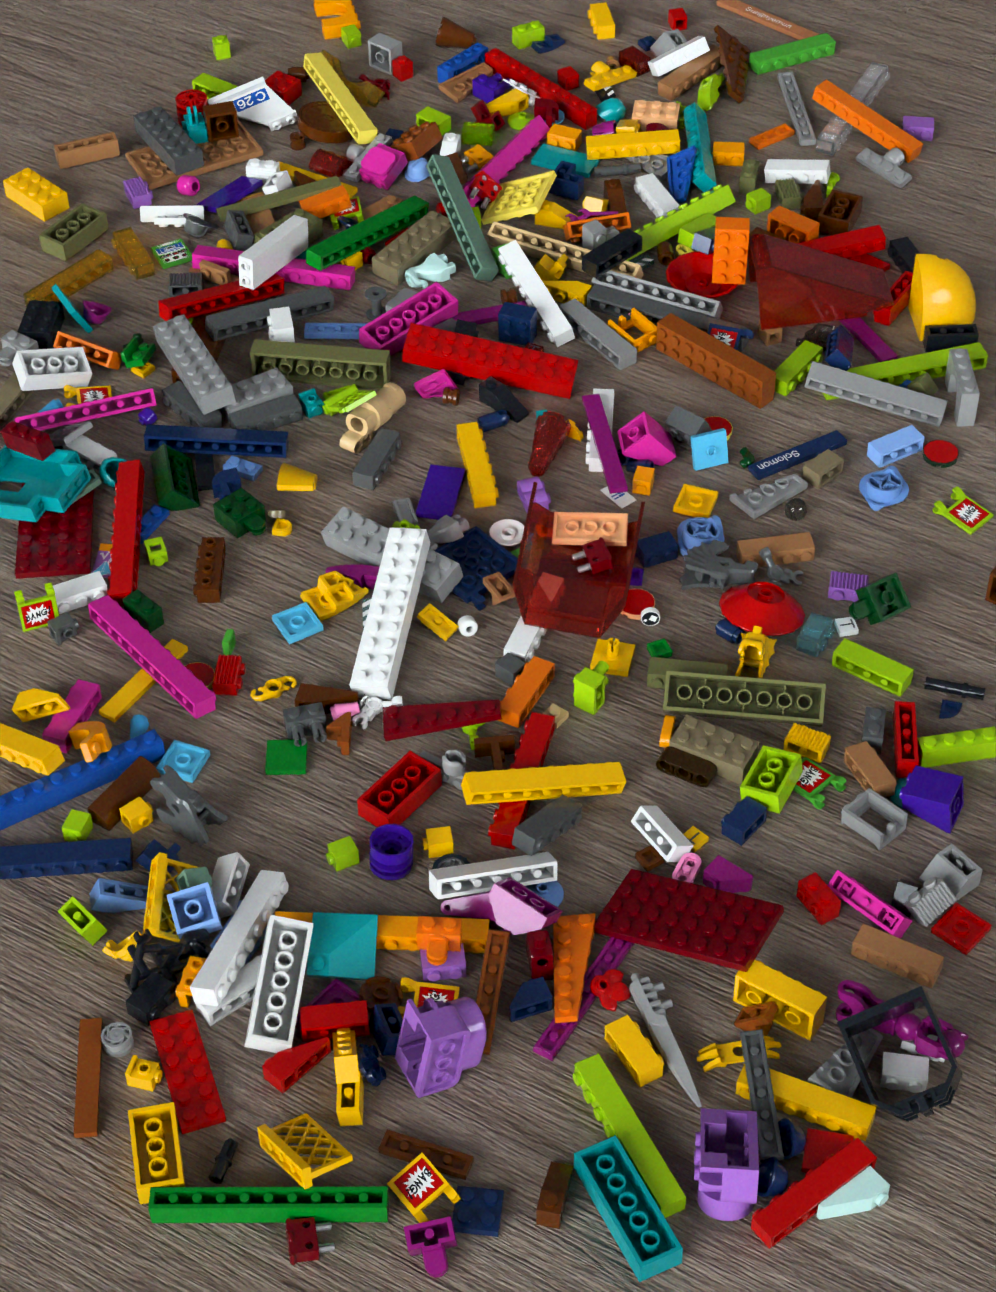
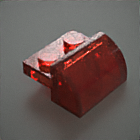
(329, 163)

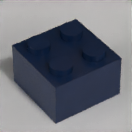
(517, 324)

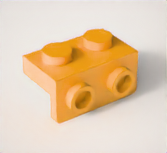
(189, 973)

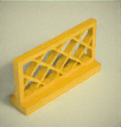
(156, 894)
(288, 1156)

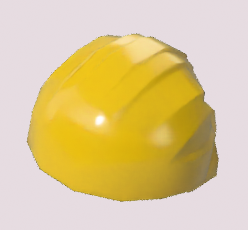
(120, 950)

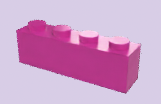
(82, 700)

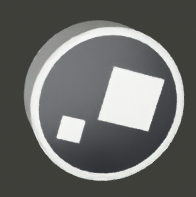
(650, 616)

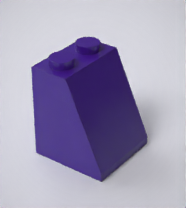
(934, 796)

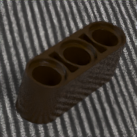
(686, 766)

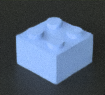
(194, 910)

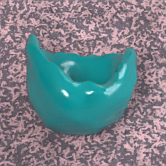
(611, 109)
(108, 470)

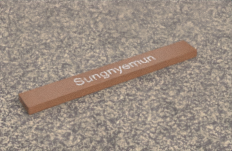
(766, 19)

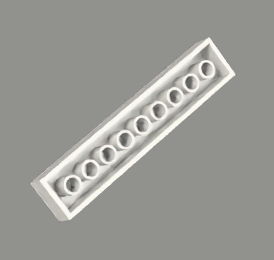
(390, 613)

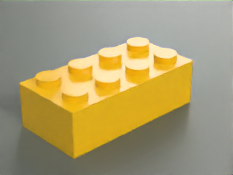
(36, 194)
(798, 1006)
(155, 1148)

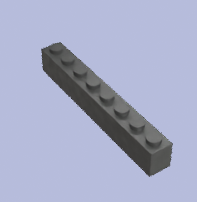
(254, 316)

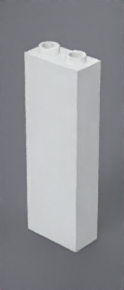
(273, 252)

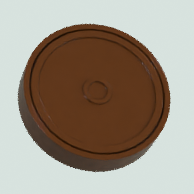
(322, 124)

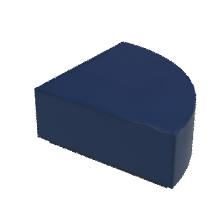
(949, 709)

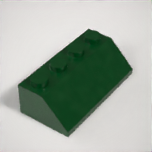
(174, 479)

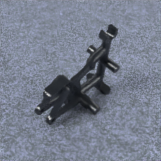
(171, 963)

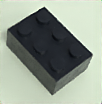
(42, 322)

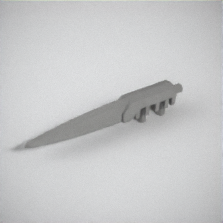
(655, 1018)

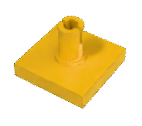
(615, 654)

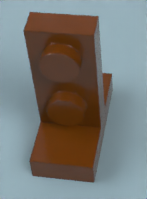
(496, 748)

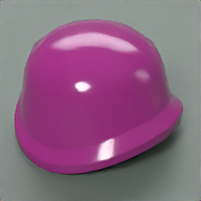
(95, 312)

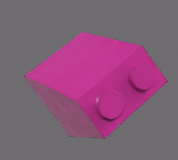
(646, 439)

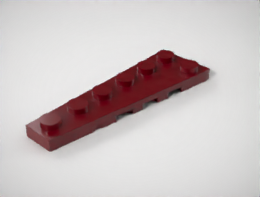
(429, 718)

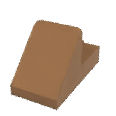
(499, 588)

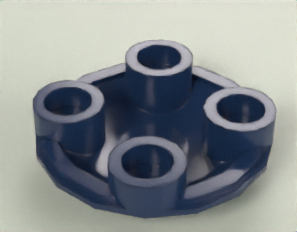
(370, 1065)

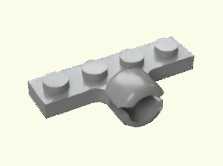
(357, 153)
(886, 166)
(451, 765)

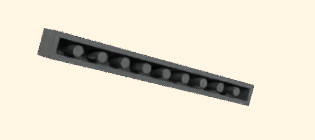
(620, 303)

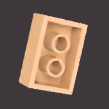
(656, 112)

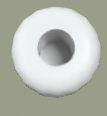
(467, 625)

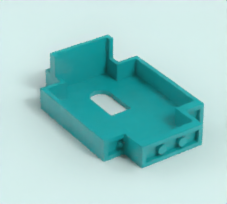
(48, 483)

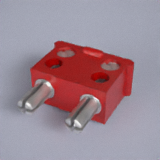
(485, 188)

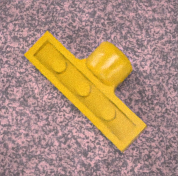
(607, 77)

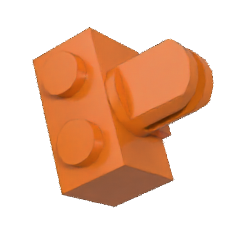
(438, 937)

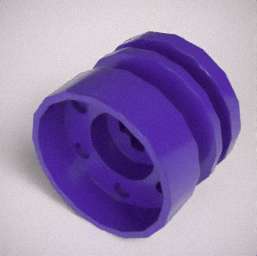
(391, 852)

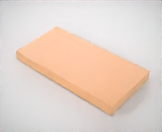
(586, 527)

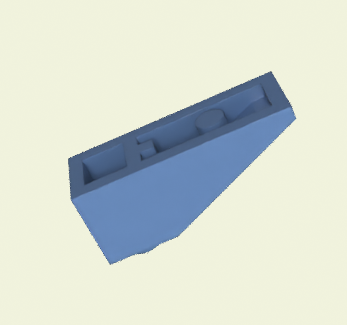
(117, 896)

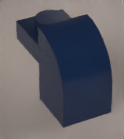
(226, 483)
(153, 849)

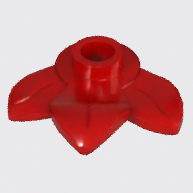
(613, 990)

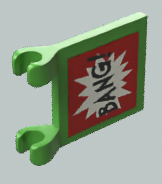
(814, 780)

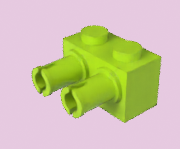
(590, 688)

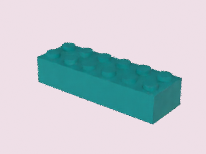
(628, 1208)

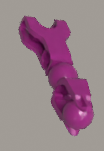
(907, 1026)

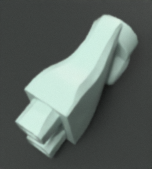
(433, 269)

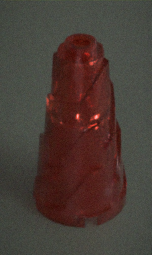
(548, 439)

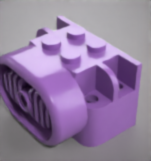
(442, 1042)
(727, 1163)

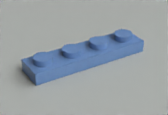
(332, 330)

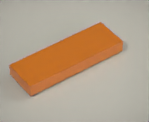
(771, 136)

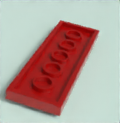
(187, 1071)

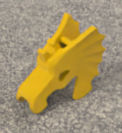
(755, 651)

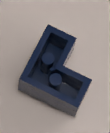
(567, 182)

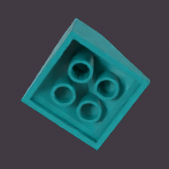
(343, 946)

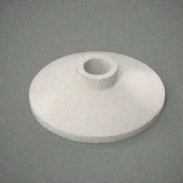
(507, 532)

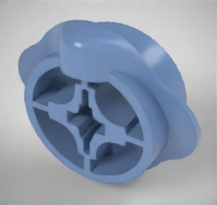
(883, 488)
(697, 530)

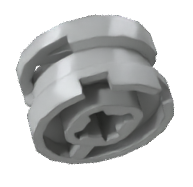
(117, 1039)

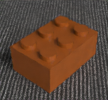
(418, 140)

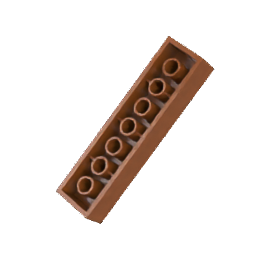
(716, 360)

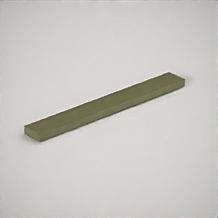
(280, 198)

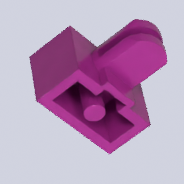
(431, 1241)

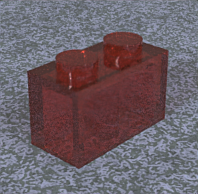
(635, 59)

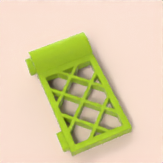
(346, 400)

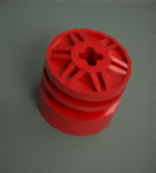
(190, 98)

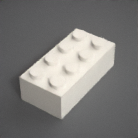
(52, 368)

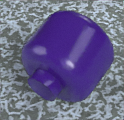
(147, 416)

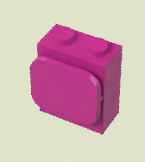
(382, 166)

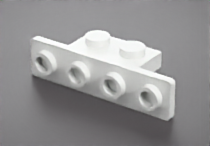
(170, 214)

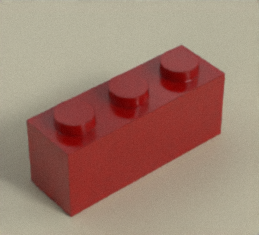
(322, 1020)

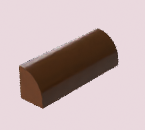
(126, 788)

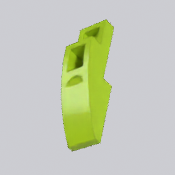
(709, 92)

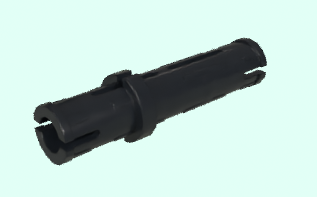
(963, 690)

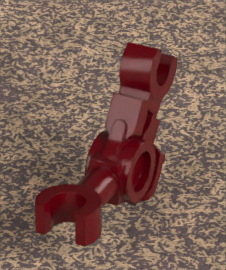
(380, 83)

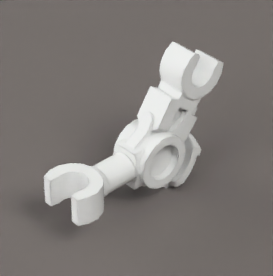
(372, 707)

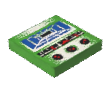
(172, 253)

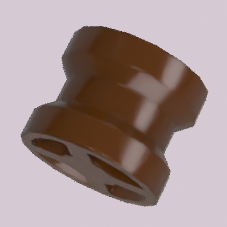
(297, 141)
(508, 295)
(451, 396)

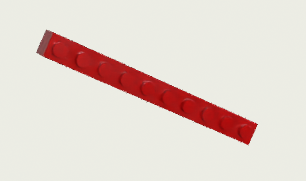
(573, 107)
(126, 530)

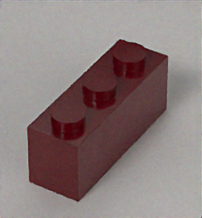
(27, 440)

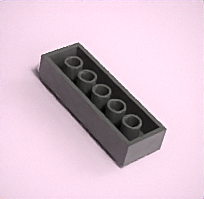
(168, 140)

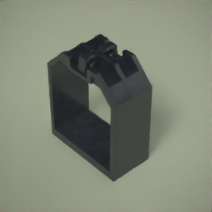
(924, 1101)

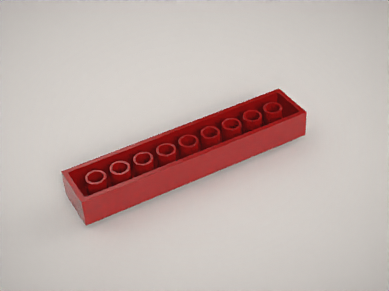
(487, 358)

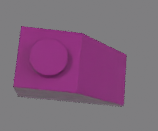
(726, 876)

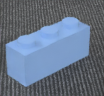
(895, 446)

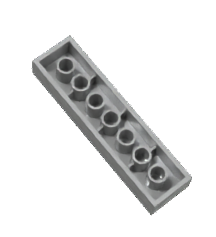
(194, 364)
(366, 542)

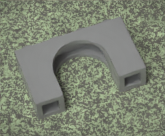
(961, 379)

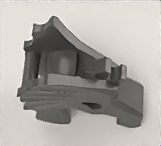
(708, 569)
(188, 807)

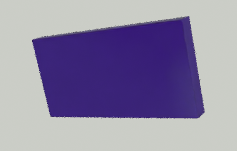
(231, 193)
(440, 492)

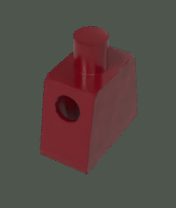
(539, 947)

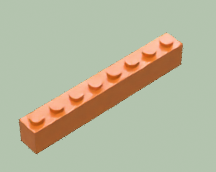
(866, 120)

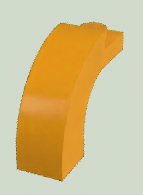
(90, 738)

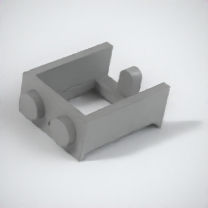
(870, 799)

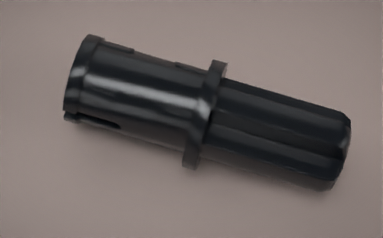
(223, 1161)

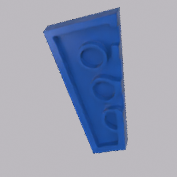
(680, 172)

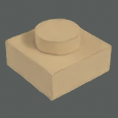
(559, 713)

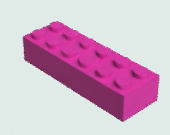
(425, 308)

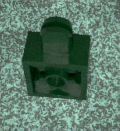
(240, 514)
(880, 600)

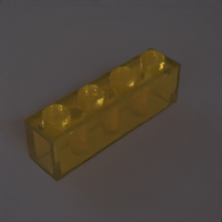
(133, 253)

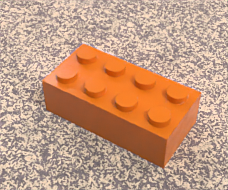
(730, 250)

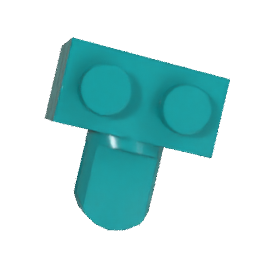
(194, 125)

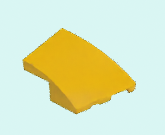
(295, 479)
(332, 595)

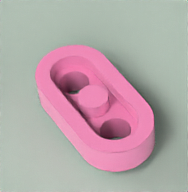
(684, 871)

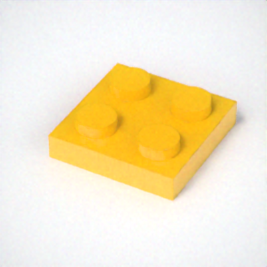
(695, 501)

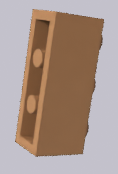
(869, 769)

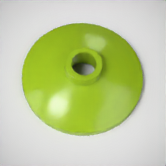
(519, 120)

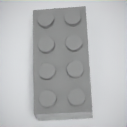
(258, 390)

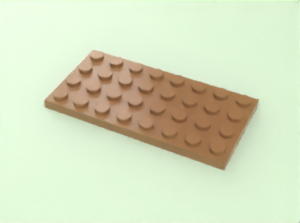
(215, 156)

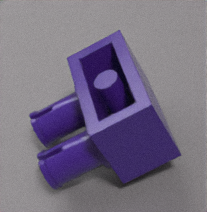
(489, 88)

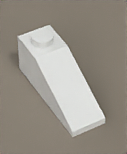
(451, 144)

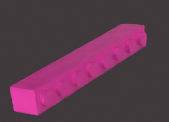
(89, 410)

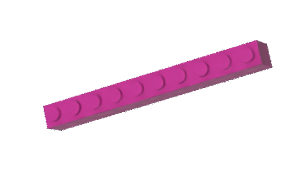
(511, 154)
(296, 271)
(152, 656)

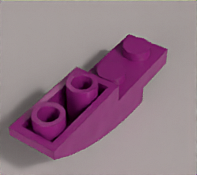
(361, 574)

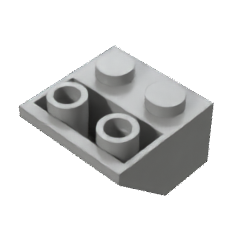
(667, 41)
(955, 869)

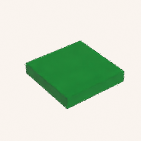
(285, 758)

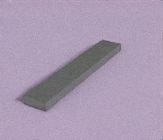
(761, 1094)

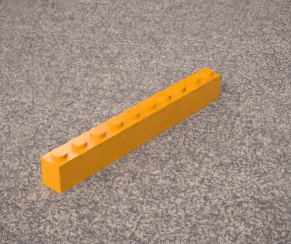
(400, 931)

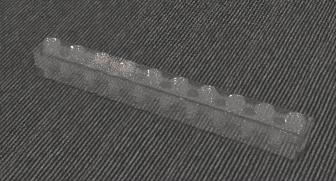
(864, 91)

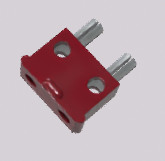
(597, 556)
(303, 1239)

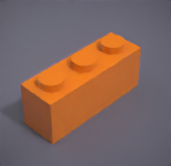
(327, 202)

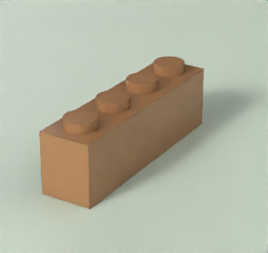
(87, 150)
(783, 548)
(897, 955)

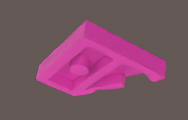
(434, 384)

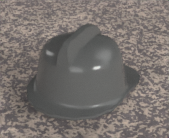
(196, 226)

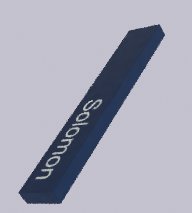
(796, 455)

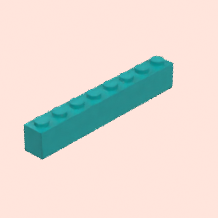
(698, 135)

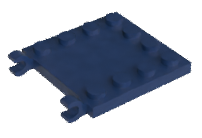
(478, 558)

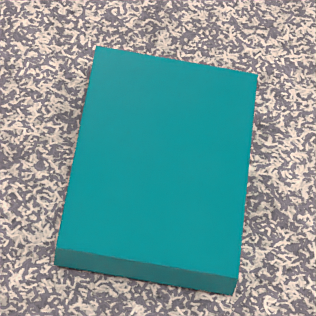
(71, 308)

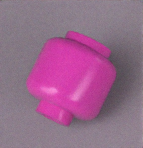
(188, 185)

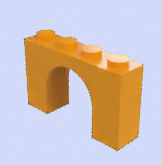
(332, 26)

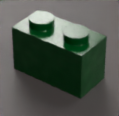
(144, 610)

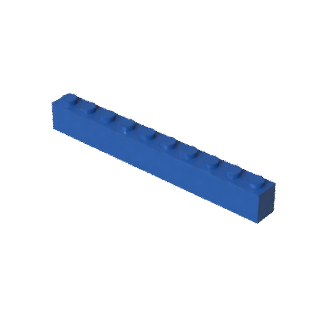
(77, 779)

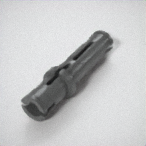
(617, 169)

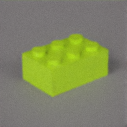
(772, 778)

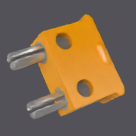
(476, 158)

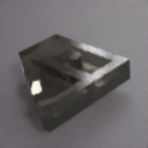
(817, 335)

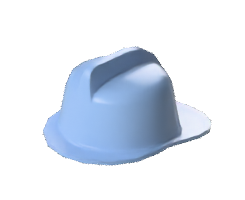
(417, 170)

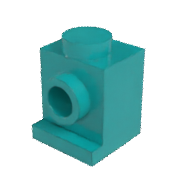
(311, 403)

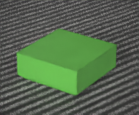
(228, 642)

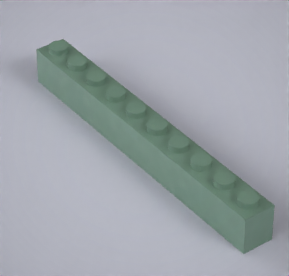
(462, 218)

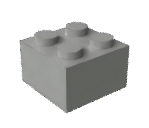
(382, 51)

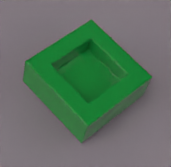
(659, 649)

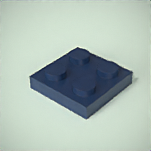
(478, 1211)

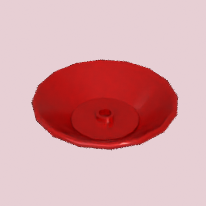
(694, 275)
(762, 606)

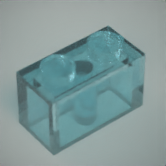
(815, 635)

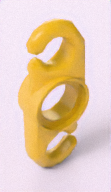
(268, 694)

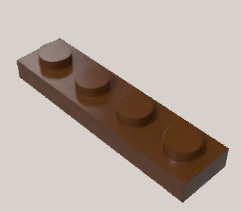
(444, 1159)

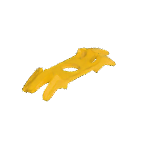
(724, 1053)

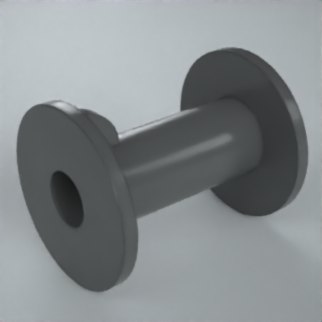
(375, 295)

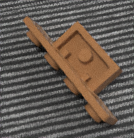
(214, 273)

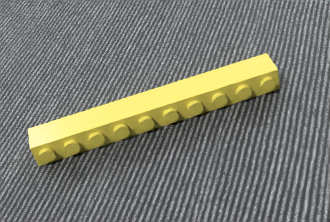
(340, 98)

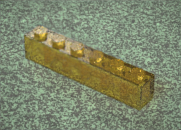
(73, 278)

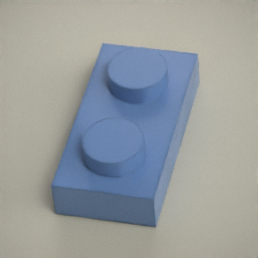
(245, 468)

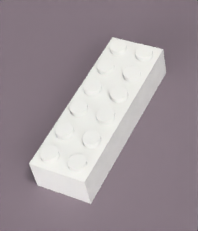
(279, 984)

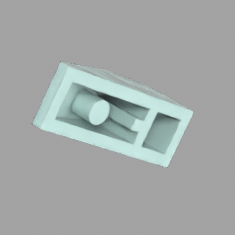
(856, 1196)

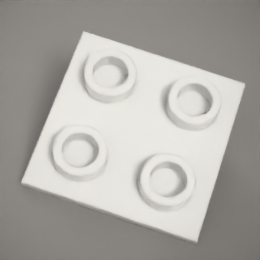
(531, 93)

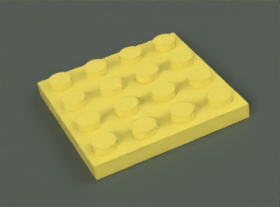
(519, 197)

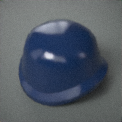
(792, 1138)
(772, 1178)

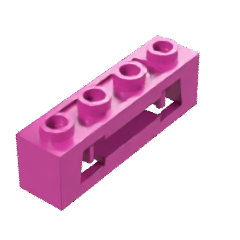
(869, 904)

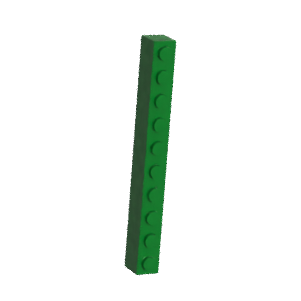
(366, 233)
(268, 1204)

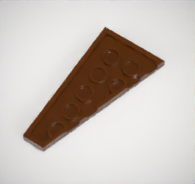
(736, 62)

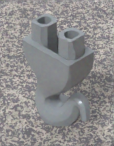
(447, 530)

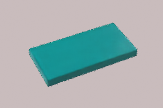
(550, 157)

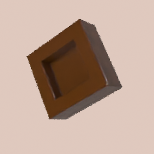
(649, 858)

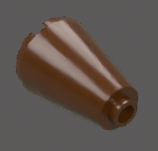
(454, 35)

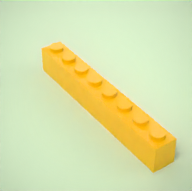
(543, 783)

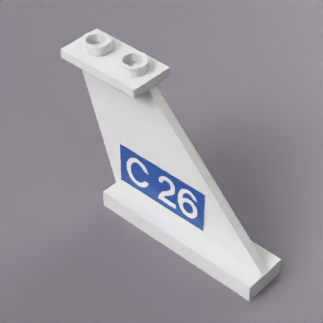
(258, 104)

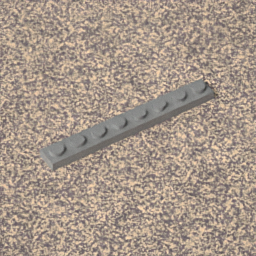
(796, 109)

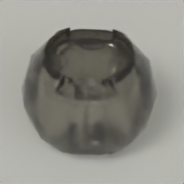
(795, 509)

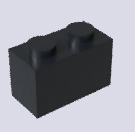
(151, 998)

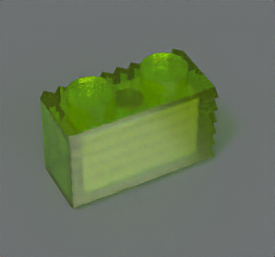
(478, 133)

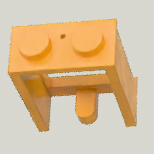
(640, 322)

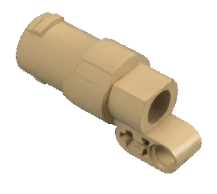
(371, 416)

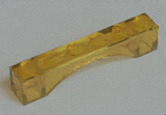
(365, 90)

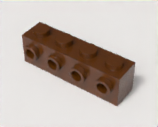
(210, 570)

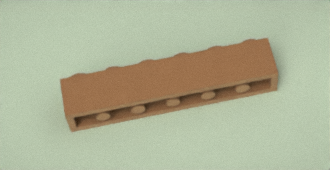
(689, 74)

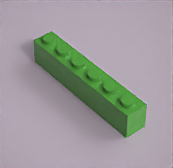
(792, 53)

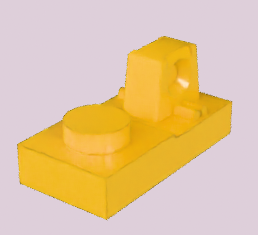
(437, 622)

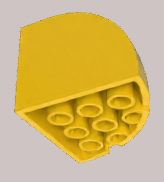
(940, 294)

